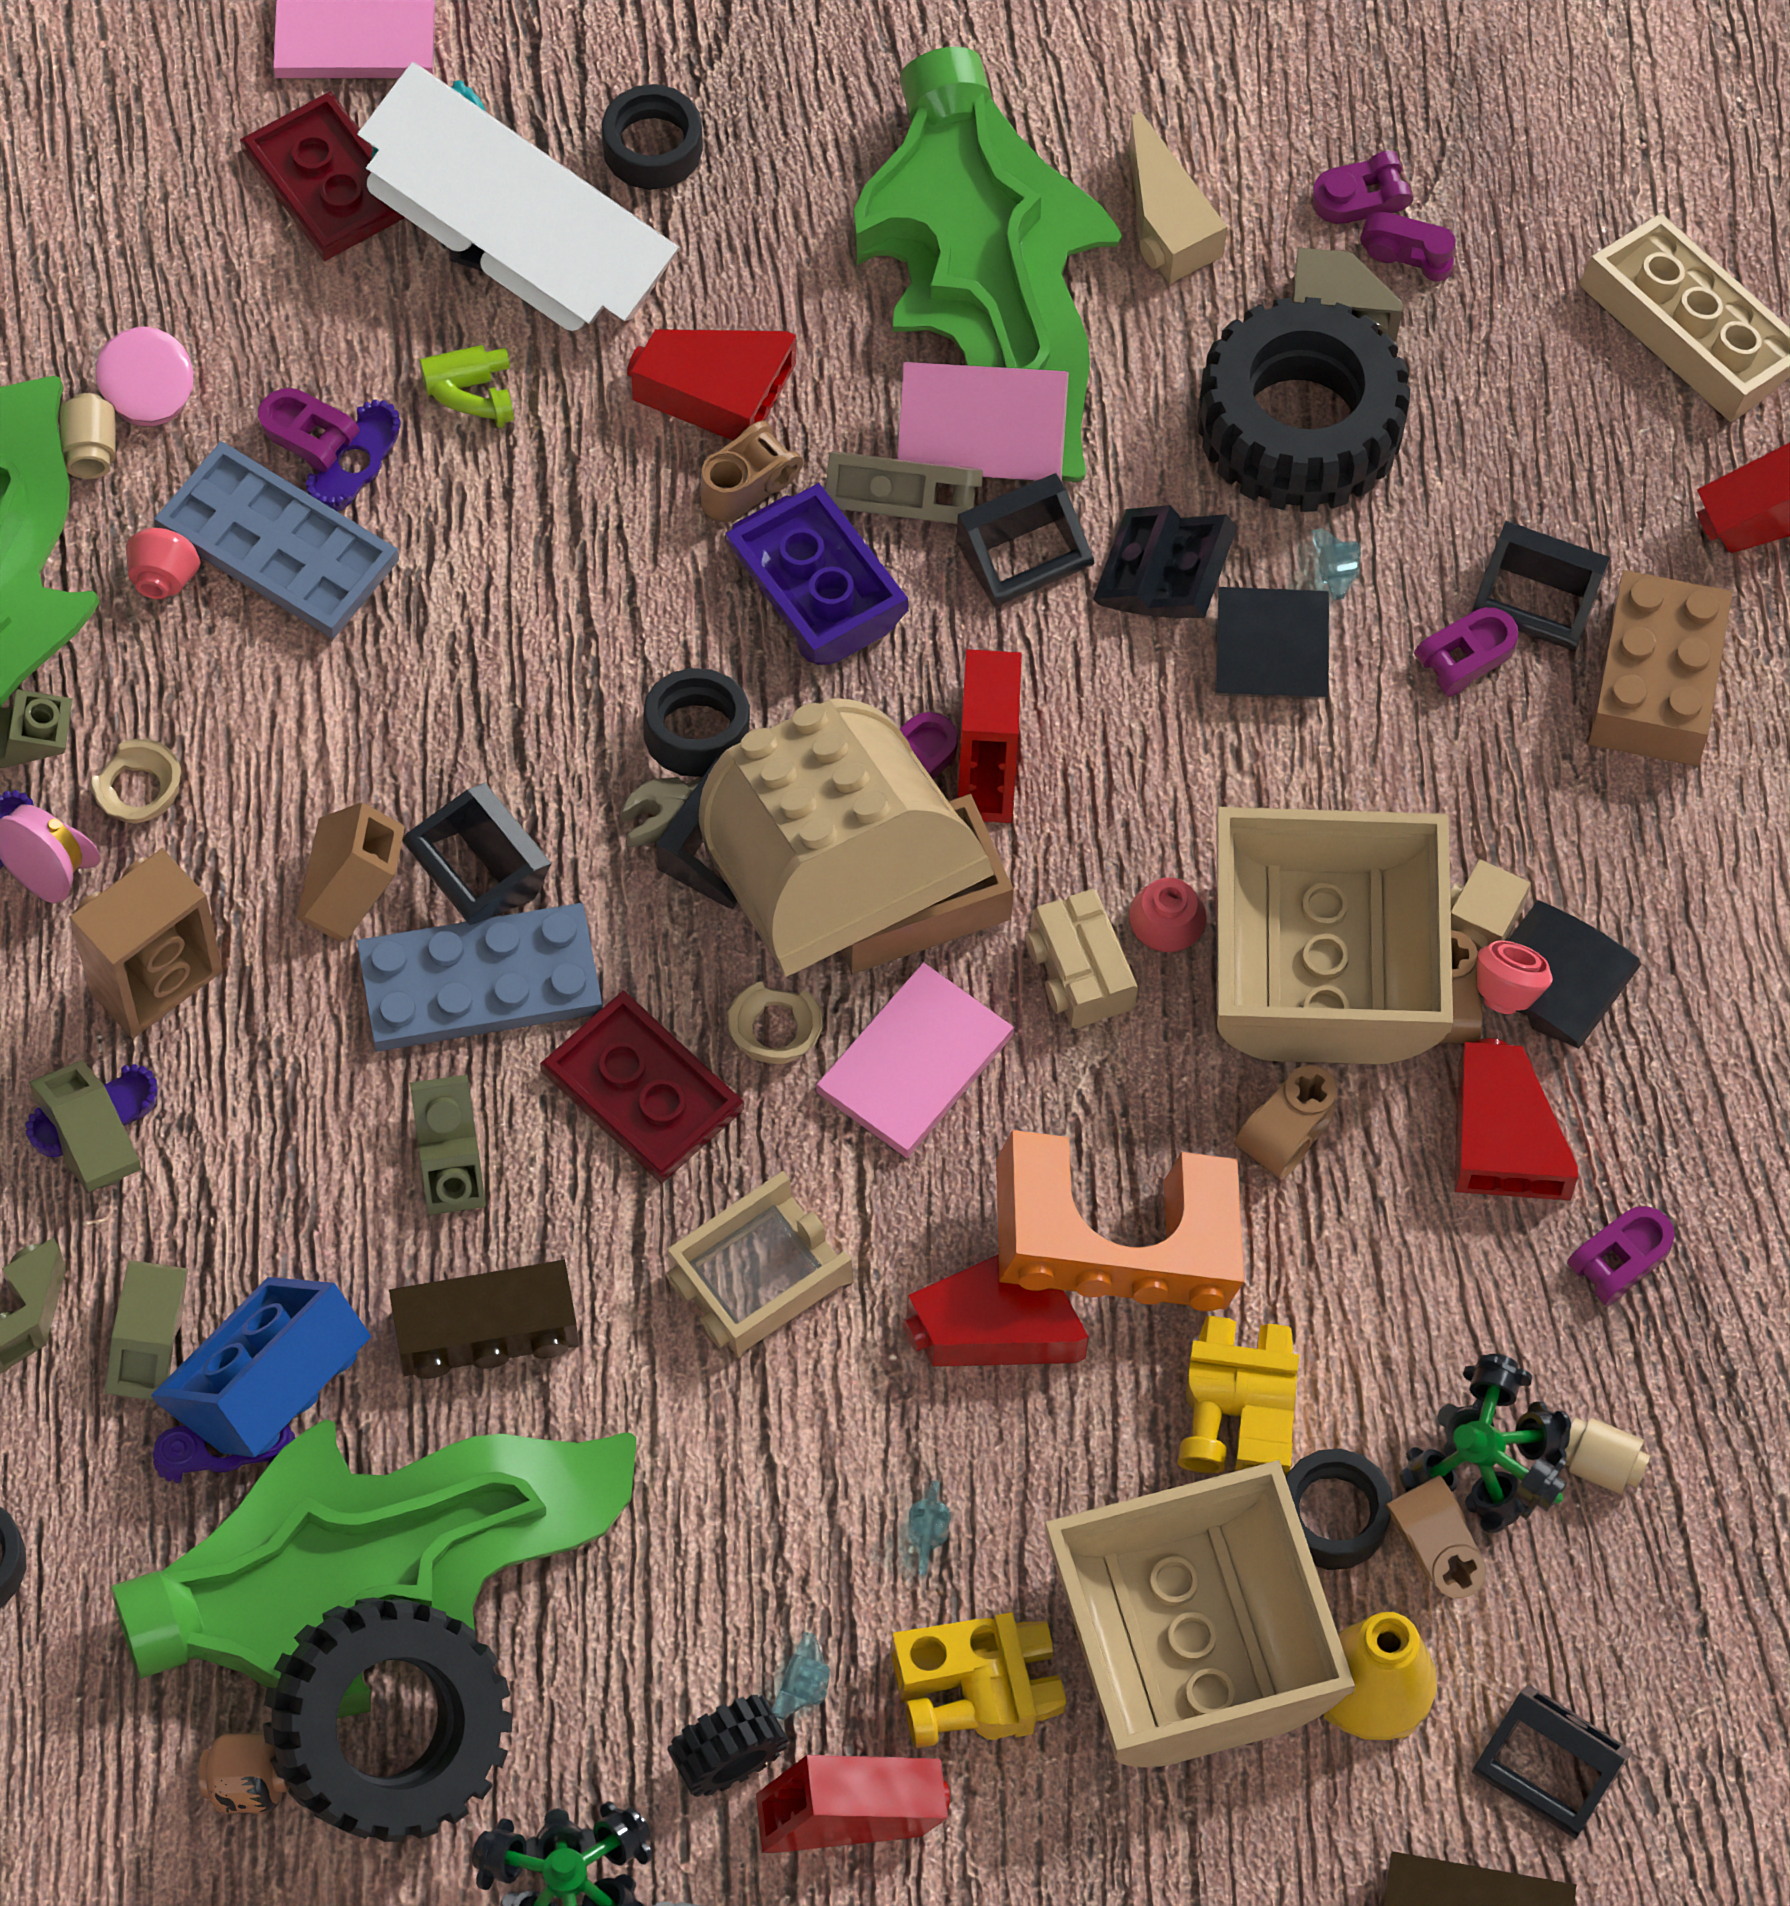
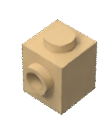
(1488, 904)

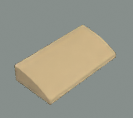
(1692, 315)

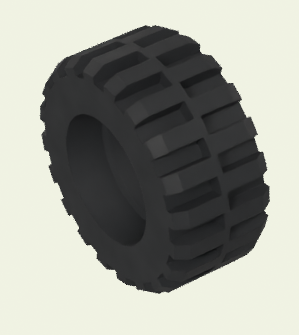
(1314, 346)
(463, 1741)

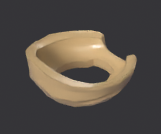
(138, 756)
(751, 1005)

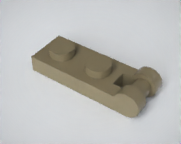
(899, 486)

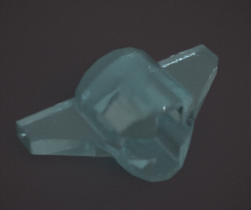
(1337, 562)
(929, 1525)
(804, 1679)

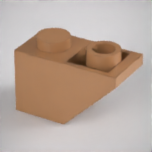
(349, 868)

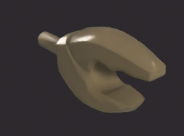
(660, 798)

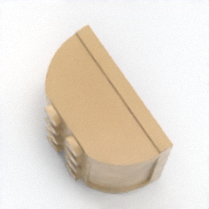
(832, 831)
(1333, 934)
(1200, 1616)

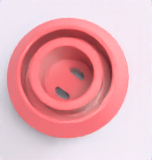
(160, 562)
(1167, 915)
(1511, 976)

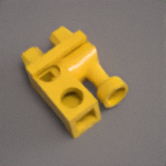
(1244, 1384)
(989, 1665)

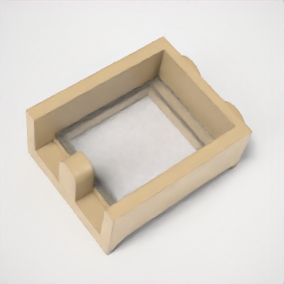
(756, 1266)

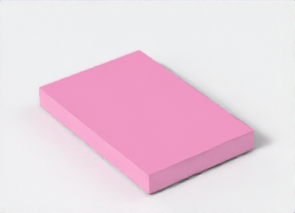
(352, 38)
(984, 419)
(915, 1060)

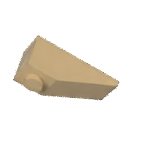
(1174, 217)

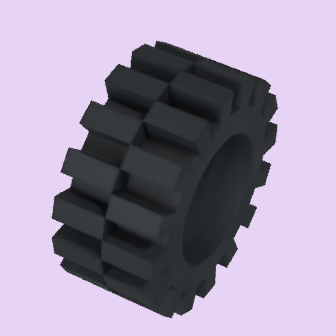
(727, 1745)

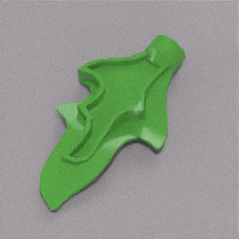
(983, 233)
(32, 516)
(332, 1537)

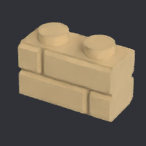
(1082, 959)

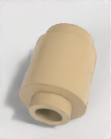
(88, 435)
(1605, 1455)

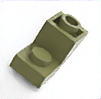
(33, 727)
(86, 1125)
(447, 1144)
(35, 1283)
(145, 1329)

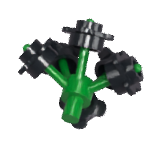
(1473, 1438)
(562, 1855)

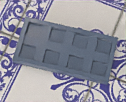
(278, 539)
(479, 977)

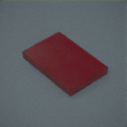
(320, 175)
(642, 1086)

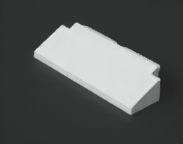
(488, 186)

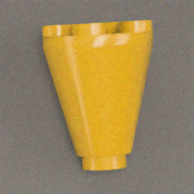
(1390, 1676)

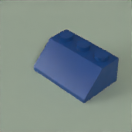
(264, 1365)

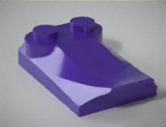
(818, 575)

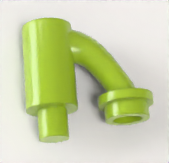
(449, 372)

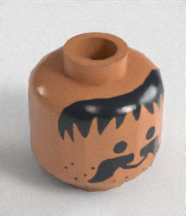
(239, 1775)

